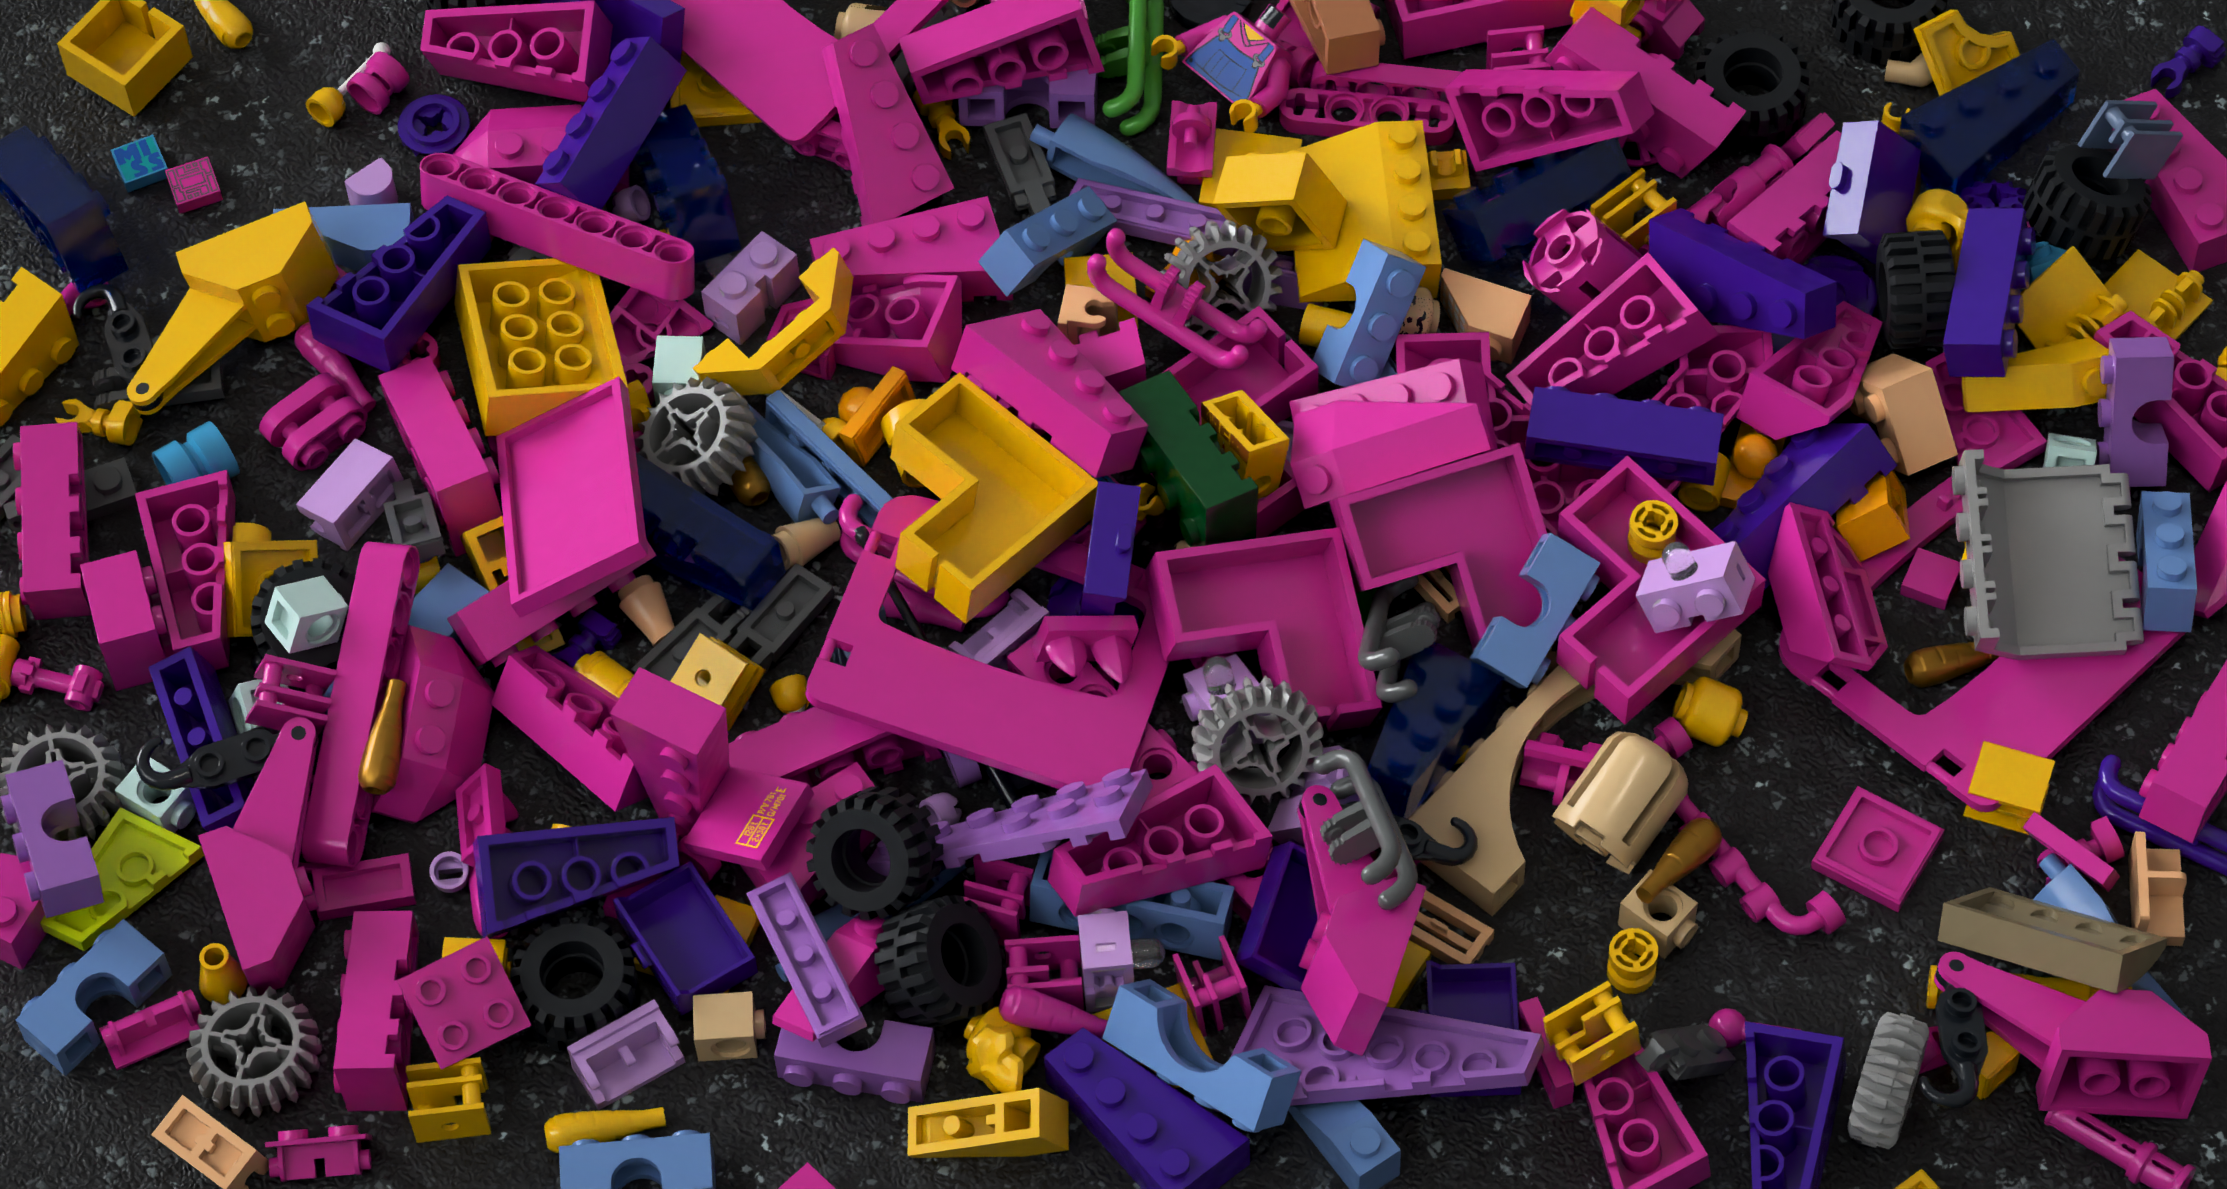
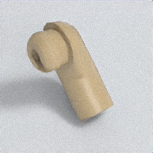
(1908, 73)

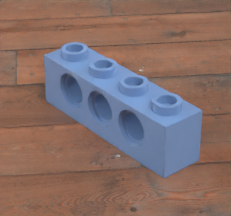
(1180, 919)

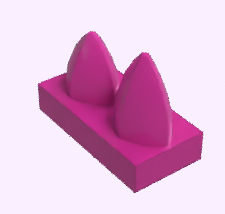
(1078, 639)
(482, 809)

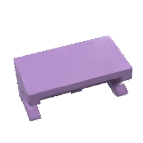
(350, 494)
(1004, 632)
(625, 1054)

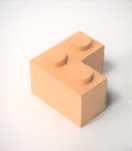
(1907, 412)

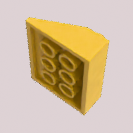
(1389, 202)
(533, 337)

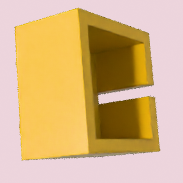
(117, 55)

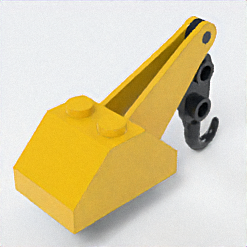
(240, 287)

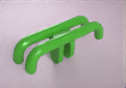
(1130, 54)

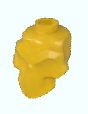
(1940, 211)
(999, 1051)

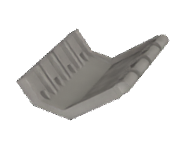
(2047, 560)

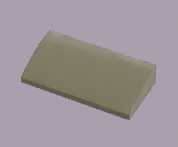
(2050, 939)

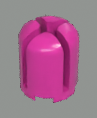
(1577, 259)

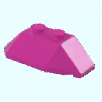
(520, 140)
(1823, 592)
(442, 726)

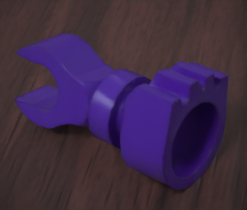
(2199, 47)
(594, 630)

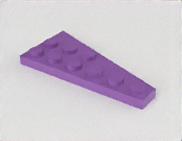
(1041, 824)
(1404, 1057)

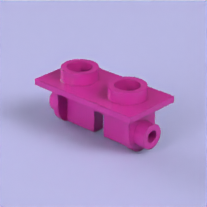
(151, 1029)
(299, 1153)

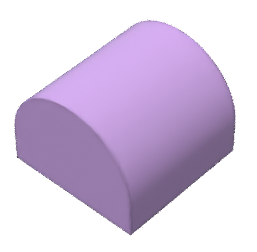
(372, 185)

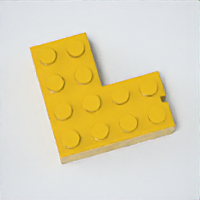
(1000, 492)

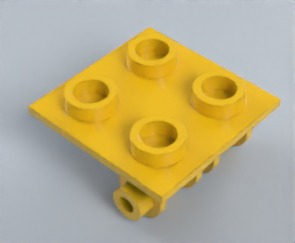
(2159, 294)
(2067, 303)

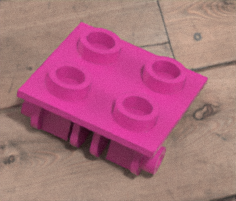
(464, 1003)

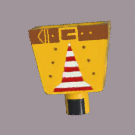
(1250, 437)

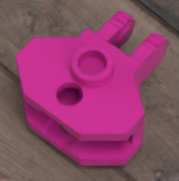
(1667, 26)

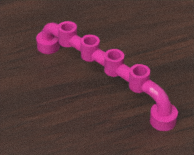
(1732, 867)

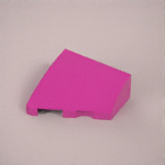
(644, 316)

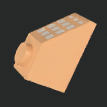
(1486, 307)

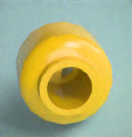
(1710, 711)

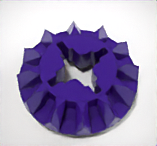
(430, 111)
(1986, 194)

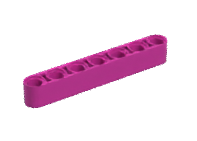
(564, 227)
(367, 660)

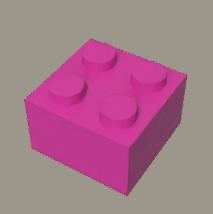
(127, 617)

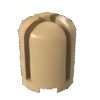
(1623, 799)

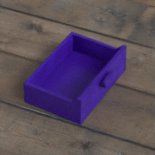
(645, 18)
(1870, 186)
(1110, 548)
(1280, 919)
(685, 937)
(1475, 994)

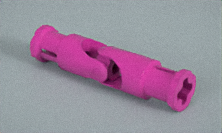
(1740, 188)

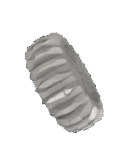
(1232, 268)
(720, 427)
(1288, 719)
(91, 783)
(268, 1070)
(1888, 1080)

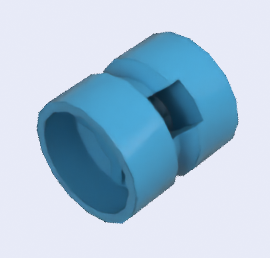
(199, 456)

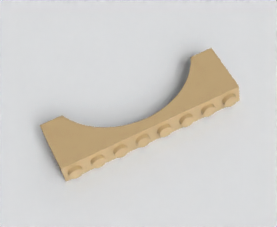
(1484, 782)

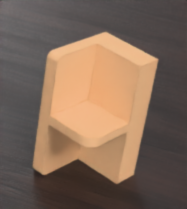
(2156, 890)

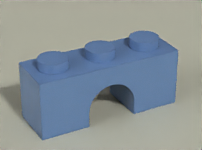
(1050, 235)
(1384, 291)
(2167, 560)
(1562, 578)
(117, 964)
(672, 1161)

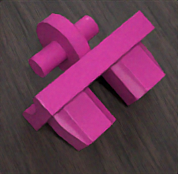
(1191, 141)
(1552, 766)

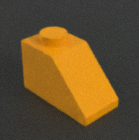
(1877, 519)

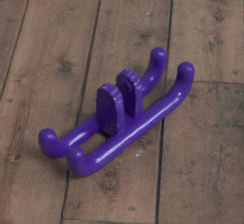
(2110, 790)

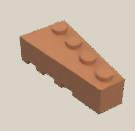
(1341, 32)

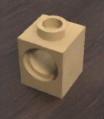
(1669, 933)
(727, 1026)

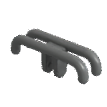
(1392, 639)
(1366, 828)

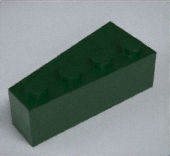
(1190, 467)

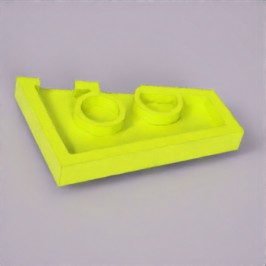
(133, 866)

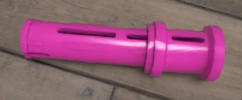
(2141, 1161)

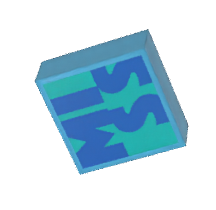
(140, 163)

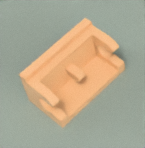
(1085, 311)
(209, 1146)

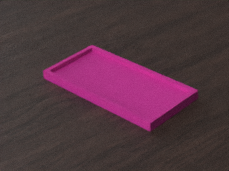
(570, 497)

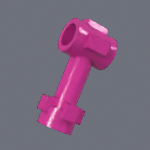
(80, 689)

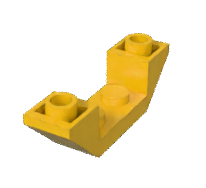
(798, 344)

